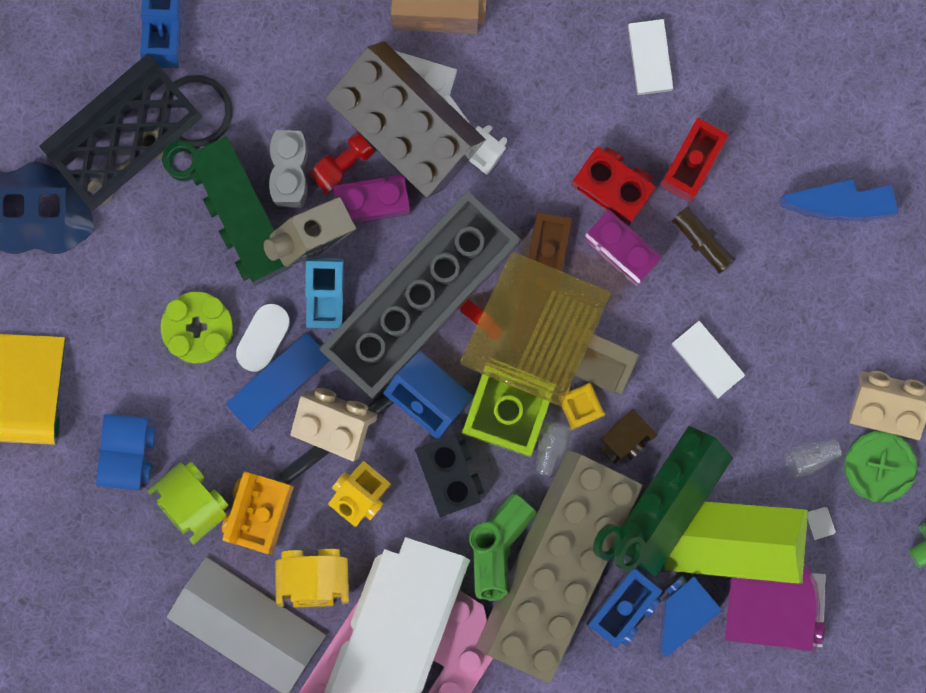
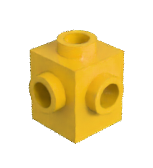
(359, 494)

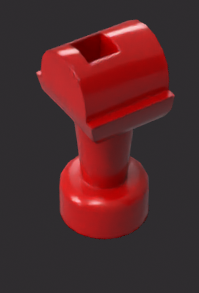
(330, 170)

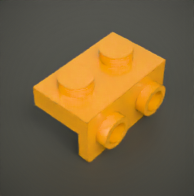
(257, 512)

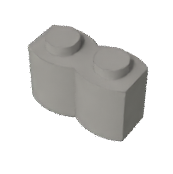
(290, 158)

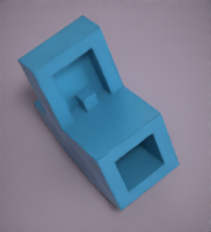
(324, 292)

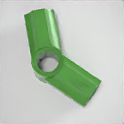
(491, 562)

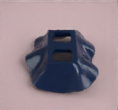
(31, 230)

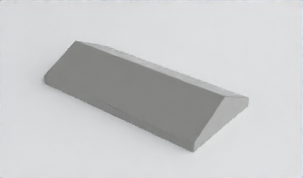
(246, 626)

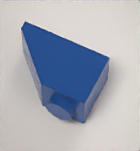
(684, 613)

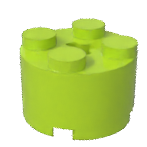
(188, 501)

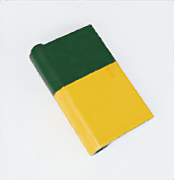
(30, 388)

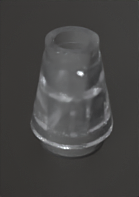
(552, 446)
(811, 457)

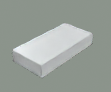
(650, 57)
(708, 359)

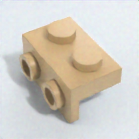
(890, 405)
(332, 423)

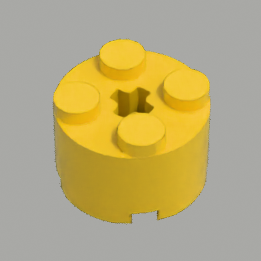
(311, 579)

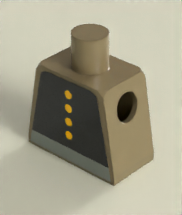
(300, 239)

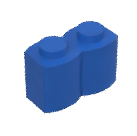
(124, 452)

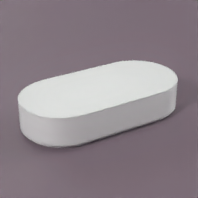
(263, 337)

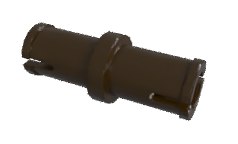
(703, 240)

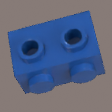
(429, 393)
(624, 608)

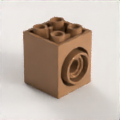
(438, 15)

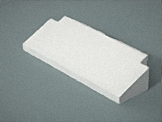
(399, 621)

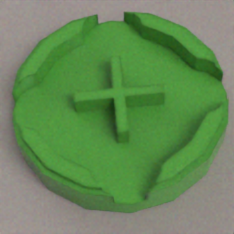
(880, 466)

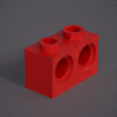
(608, 192)

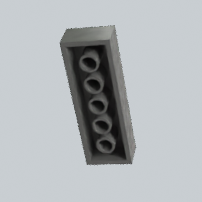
(420, 295)

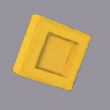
(582, 406)

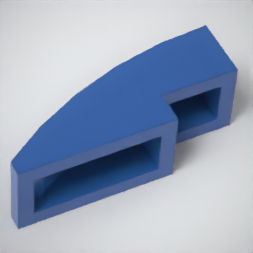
(161, 31)
(842, 202)
(277, 382)

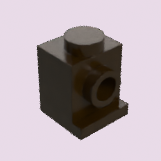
(626, 437)

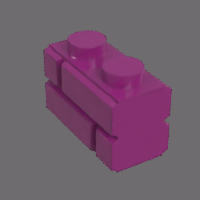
(374, 199)
(622, 248)

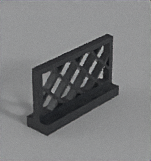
(107, 115)

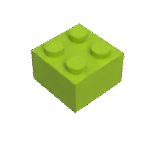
(505, 416)

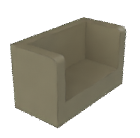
(607, 365)

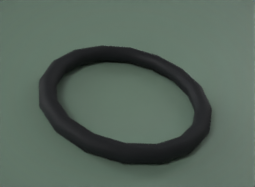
(228, 108)

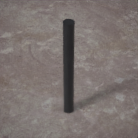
(316, 453)

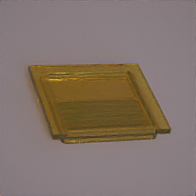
(536, 328)

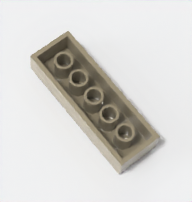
(557, 567)

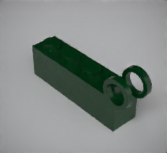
(234, 202)
(667, 504)

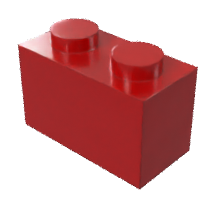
(694, 160)

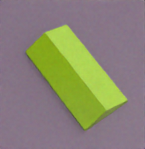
(743, 543)

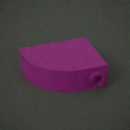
(775, 613)

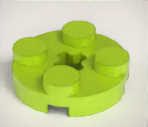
(211, 341)

